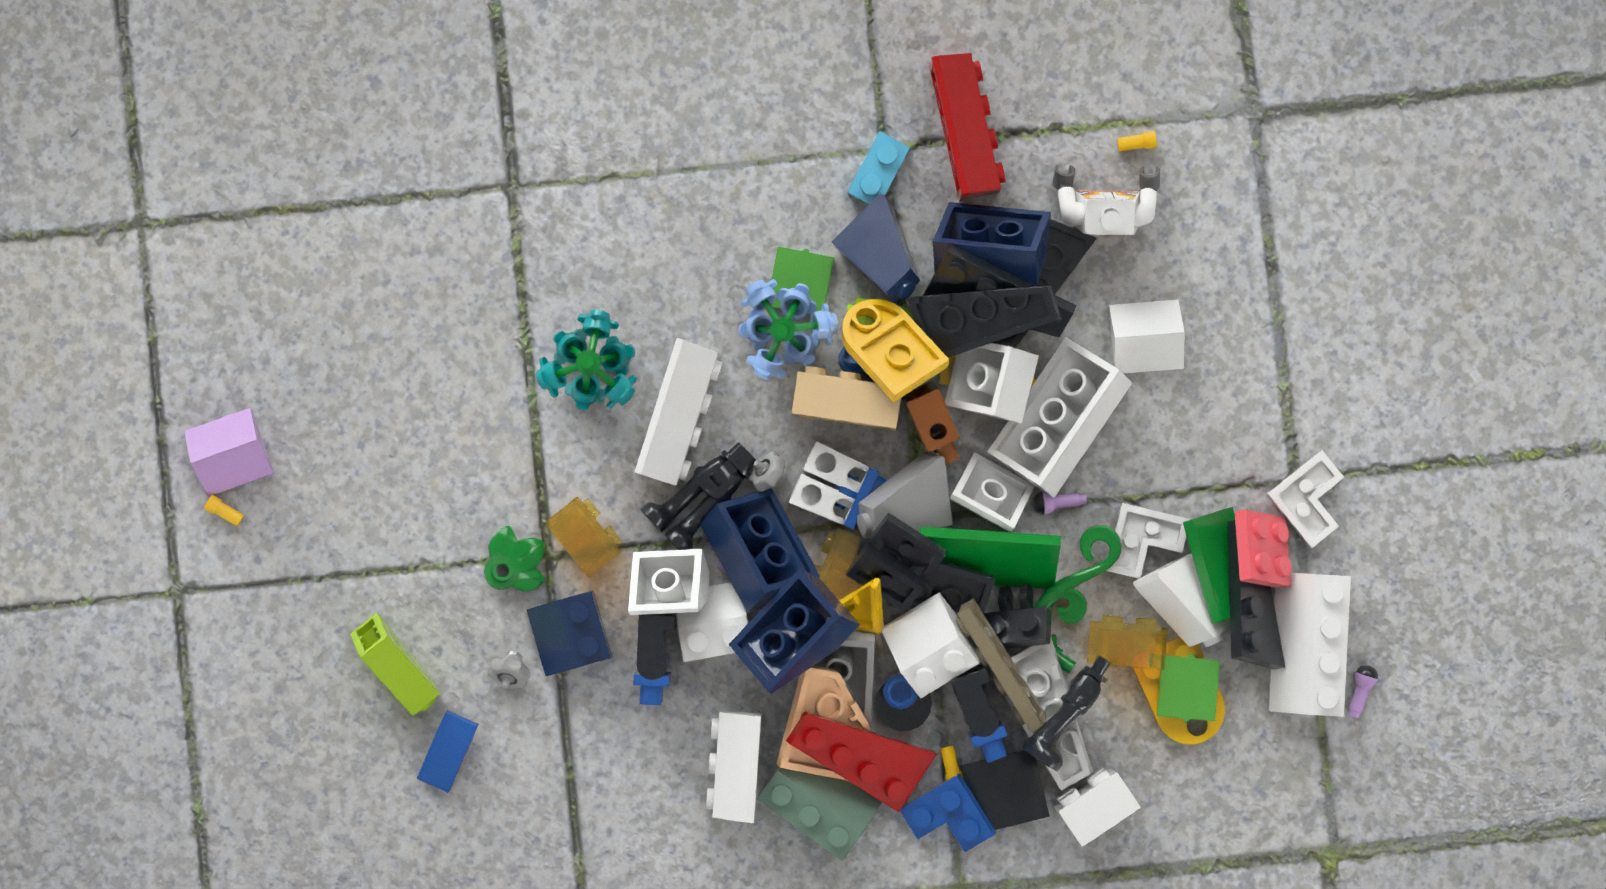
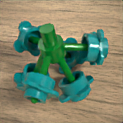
(573, 349)

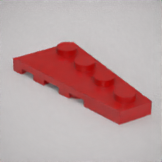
(870, 761)

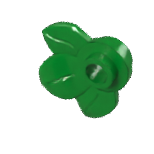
(518, 558)

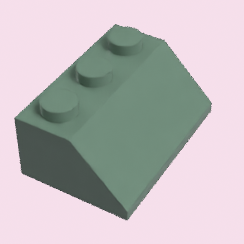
(821, 807)

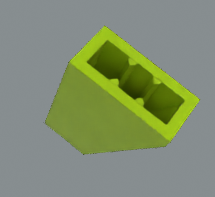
(394, 665)

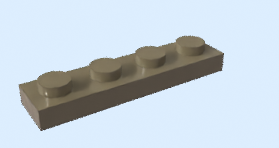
(1008, 678)

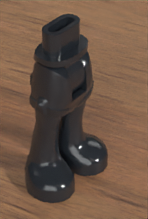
(716, 479)
(1076, 701)

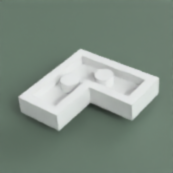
(1299, 496)
(1141, 528)

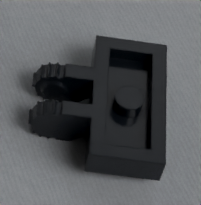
(1021, 626)

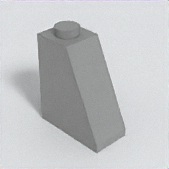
(913, 495)

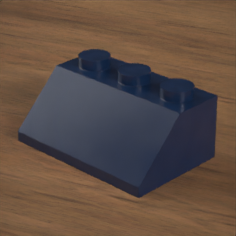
(999, 235)
(756, 546)

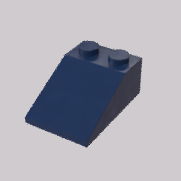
(793, 631)

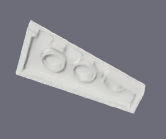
(1045, 679)

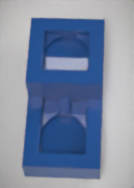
(447, 751)

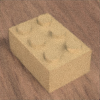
(843, 400)

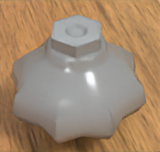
(768, 472)
(509, 671)

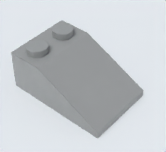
(856, 666)

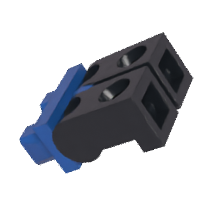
(652, 656)
(978, 715)

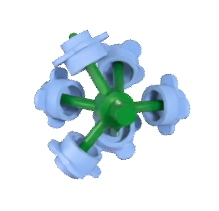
(762, 328)

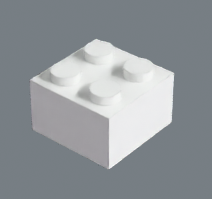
(1096, 805)

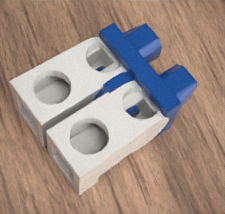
(850, 481)

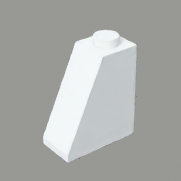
(1179, 600)

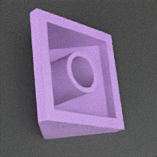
(228, 452)

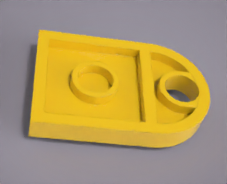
(891, 349)
(1175, 727)

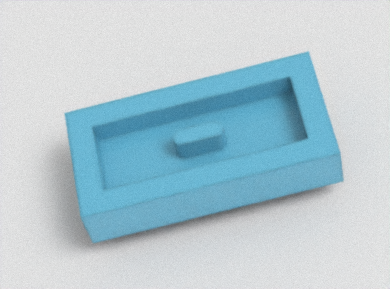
(878, 168)

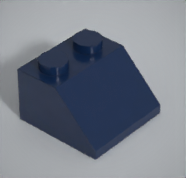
(569, 633)

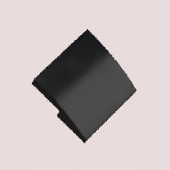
(899, 559)
(1007, 789)

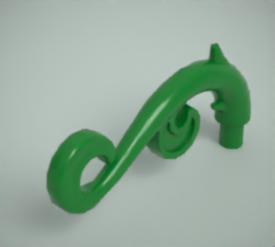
(1066, 586)

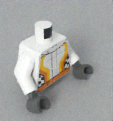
(1107, 210)

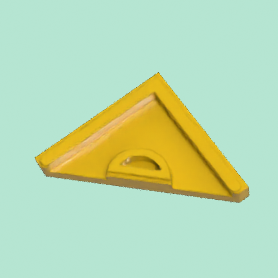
(866, 606)

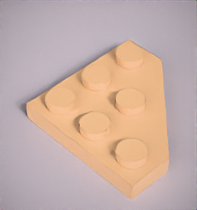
(823, 694)

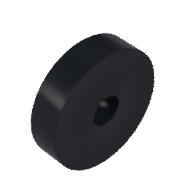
(903, 719)

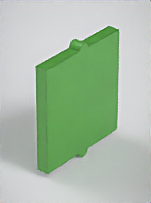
(805, 268)
(1188, 688)

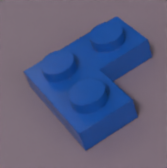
(950, 804)

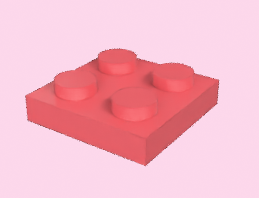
(1263, 549)

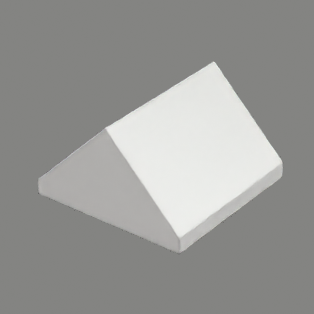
(1147, 336)
(991, 492)

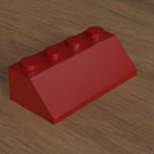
(965, 126)

